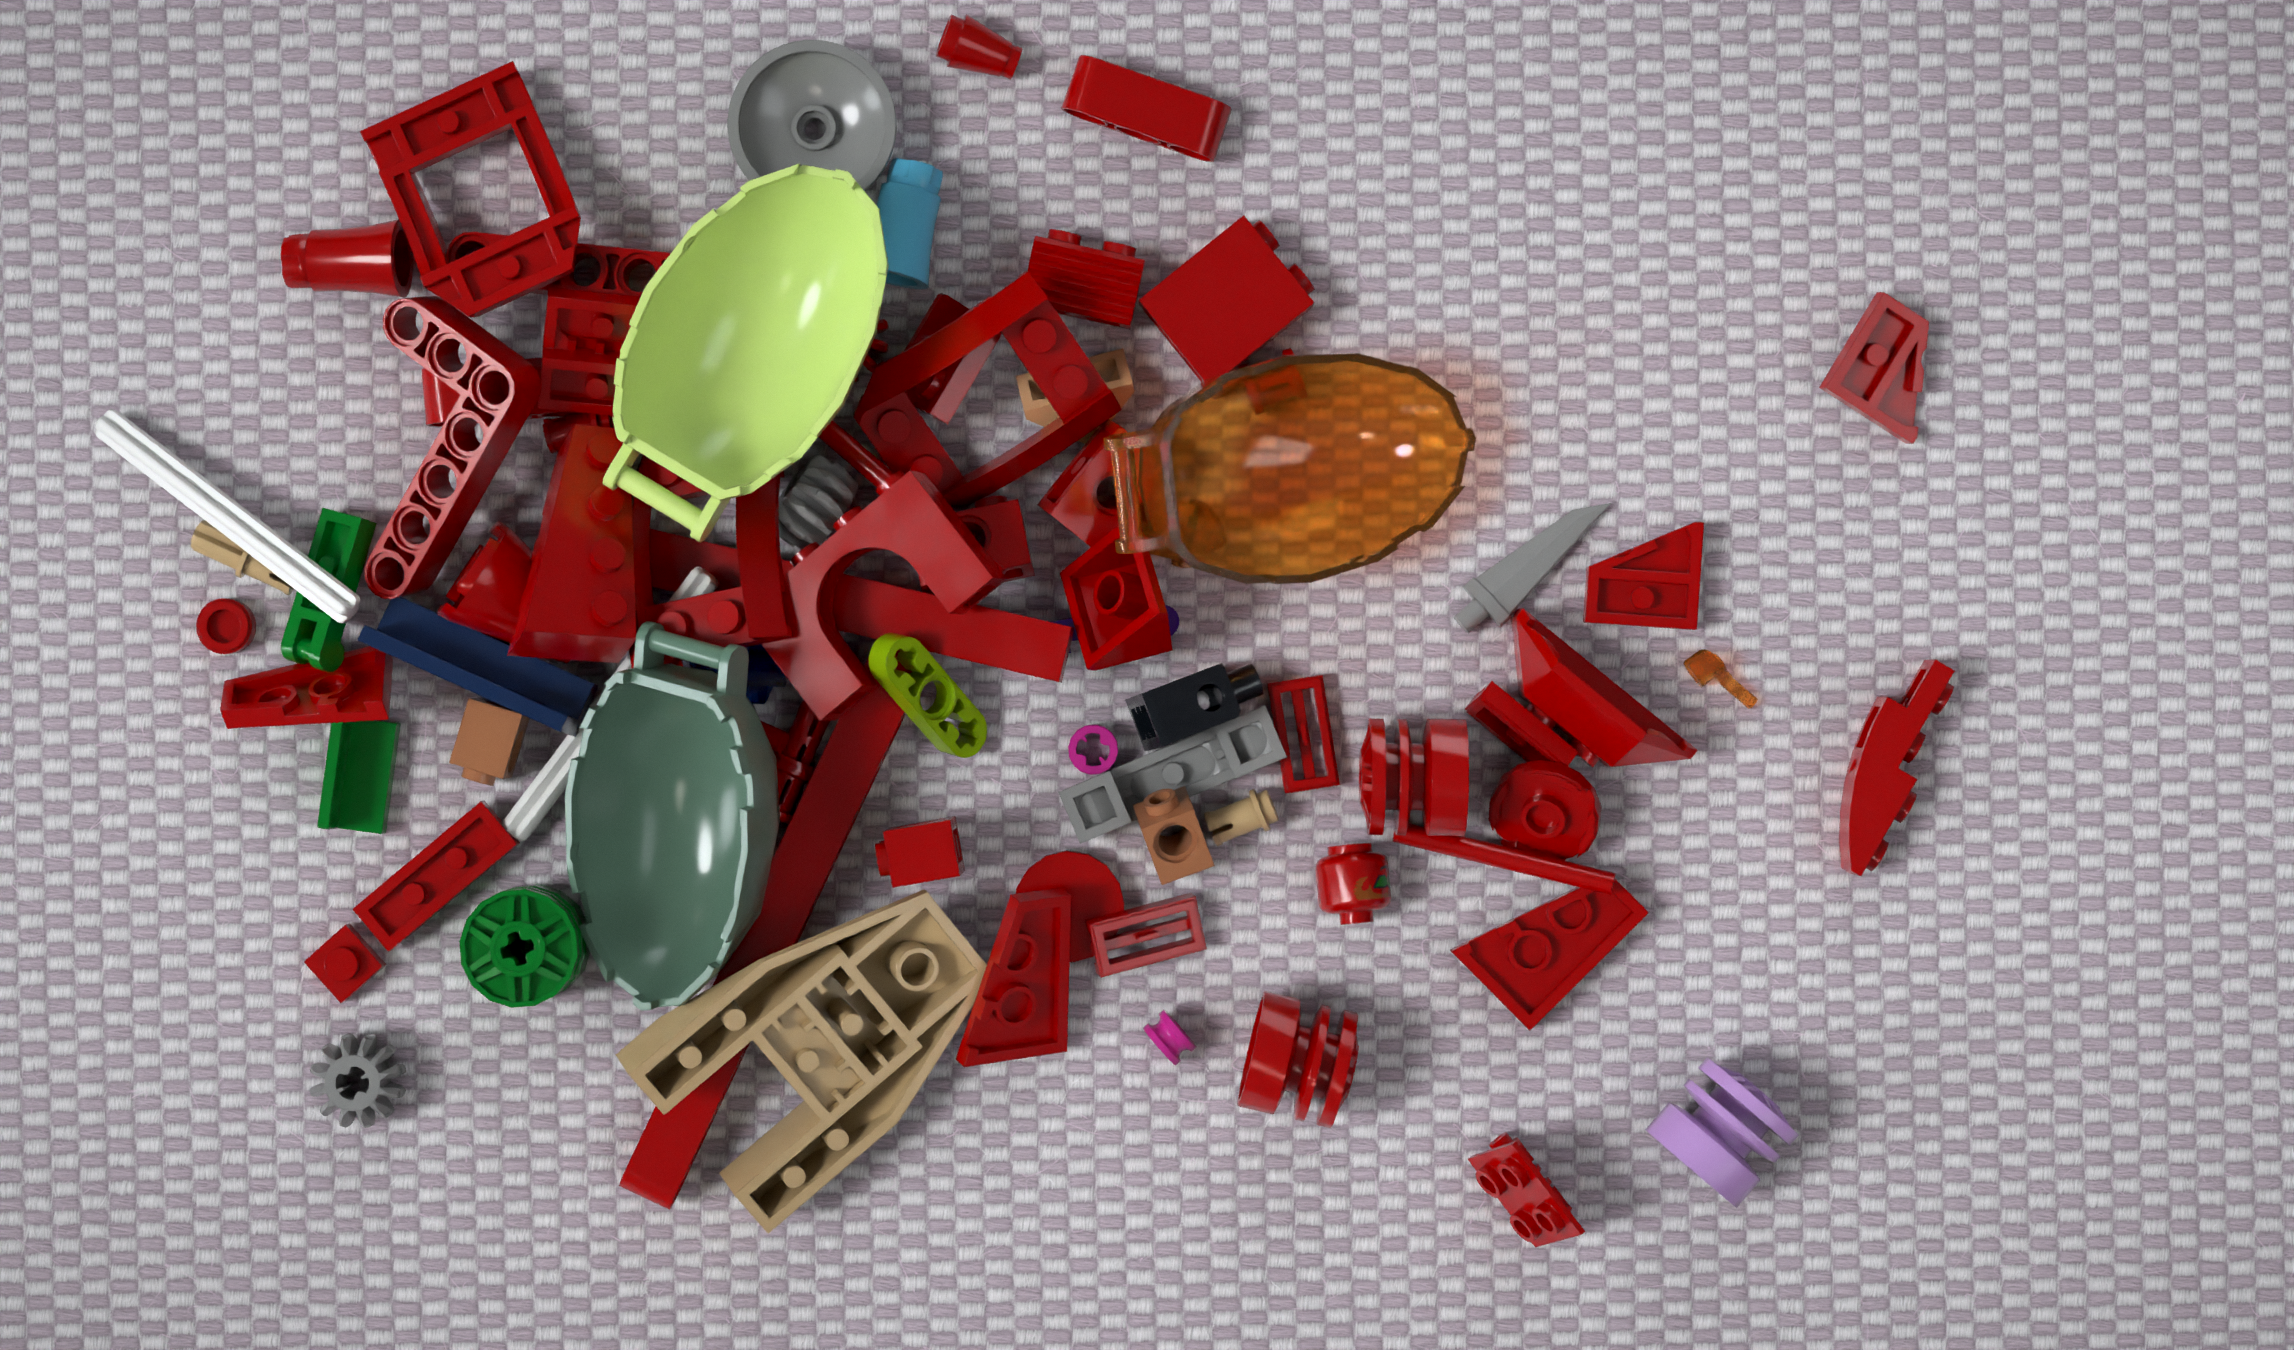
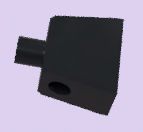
(1173, 709)

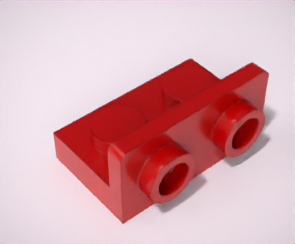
(945, 390)

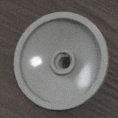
(805, 85)

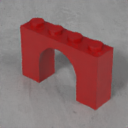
(904, 519)

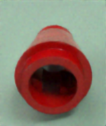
(977, 48)

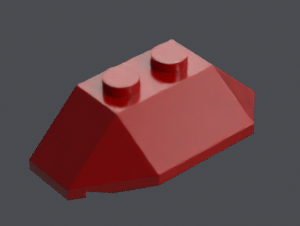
(1586, 703)

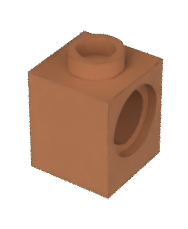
(488, 741)
(1175, 854)

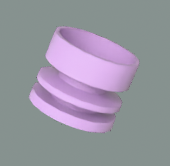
(1722, 1131)

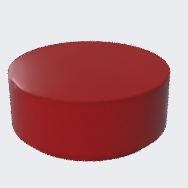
(226, 626)

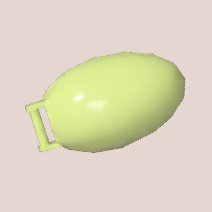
(748, 339)

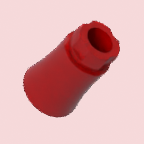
(350, 260)

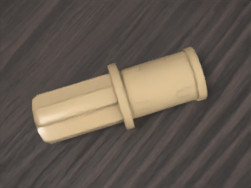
(217, 546)

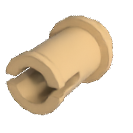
(1242, 817)

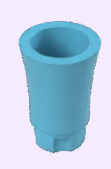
(908, 220)

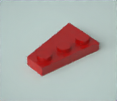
(311, 696)
(1550, 948)
(1025, 983)

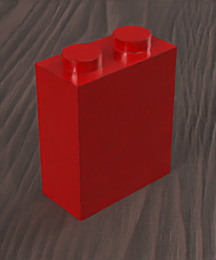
(1228, 300)

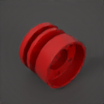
(1416, 777)
(1298, 1059)

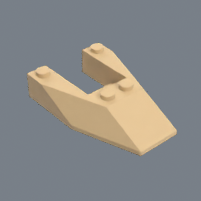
(844, 1021)

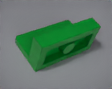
(359, 776)

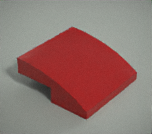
(582, 349)

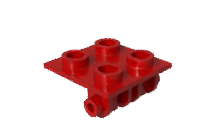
(1535, 1207)

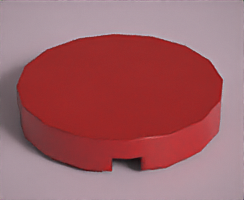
(1545, 810)
(1092, 891)

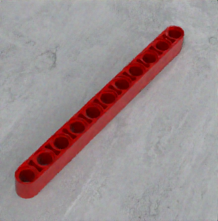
(791, 893)

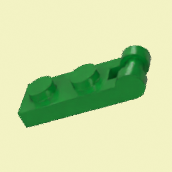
(340, 549)

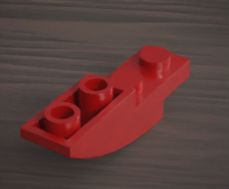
(1874, 785)

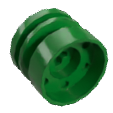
(537, 914)

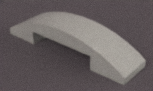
(1193, 762)

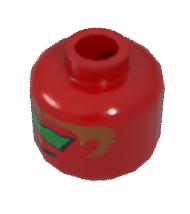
(1353, 882)

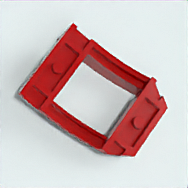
(447, 127)
(1047, 353)
(730, 616)

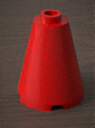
(491, 586)

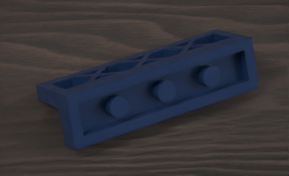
(481, 665)

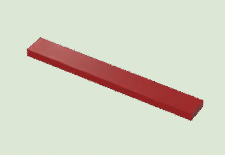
(880, 608)

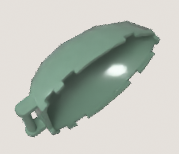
(671, 818)

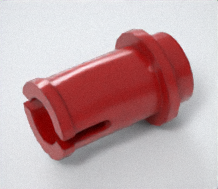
(558, 428)

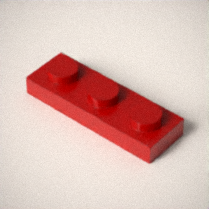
(436, 876)

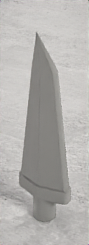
(1514, 578)

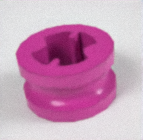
(1080, 760)
(1169, 1037)

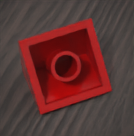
(1116, 605)

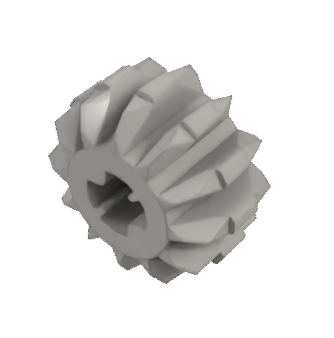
(814, 501)
(339, 1091)

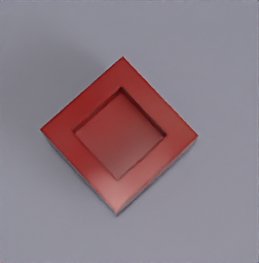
(345, 963)

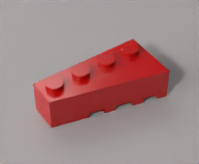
(583, 561)

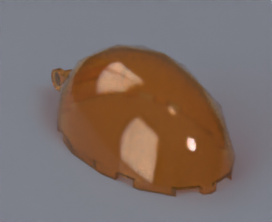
(1292, 468)

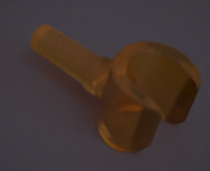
(1706, 666)

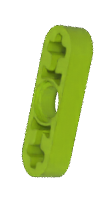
(907, 689)

